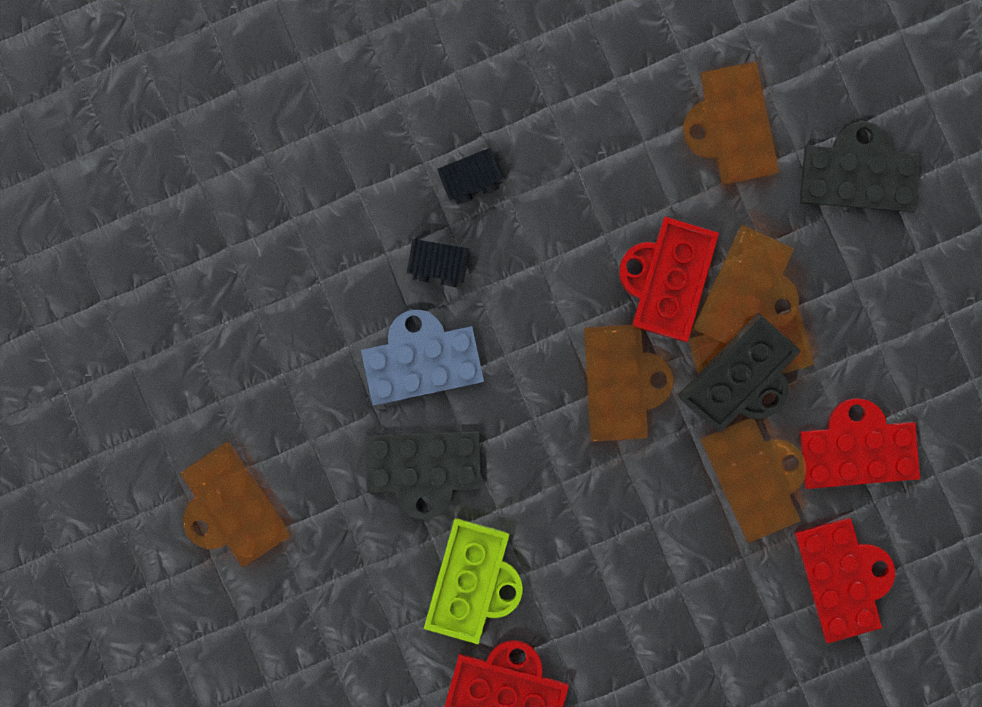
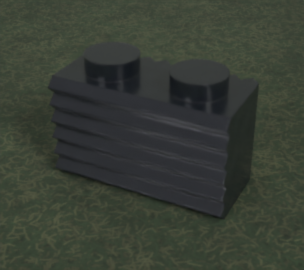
(470, 176)
(438, 262)

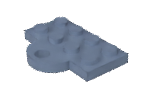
(421, 360)

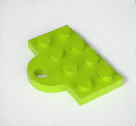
(471, 582)

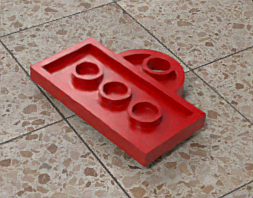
(670, 278)
(860, 449)
(843, 578)
(503, 682)

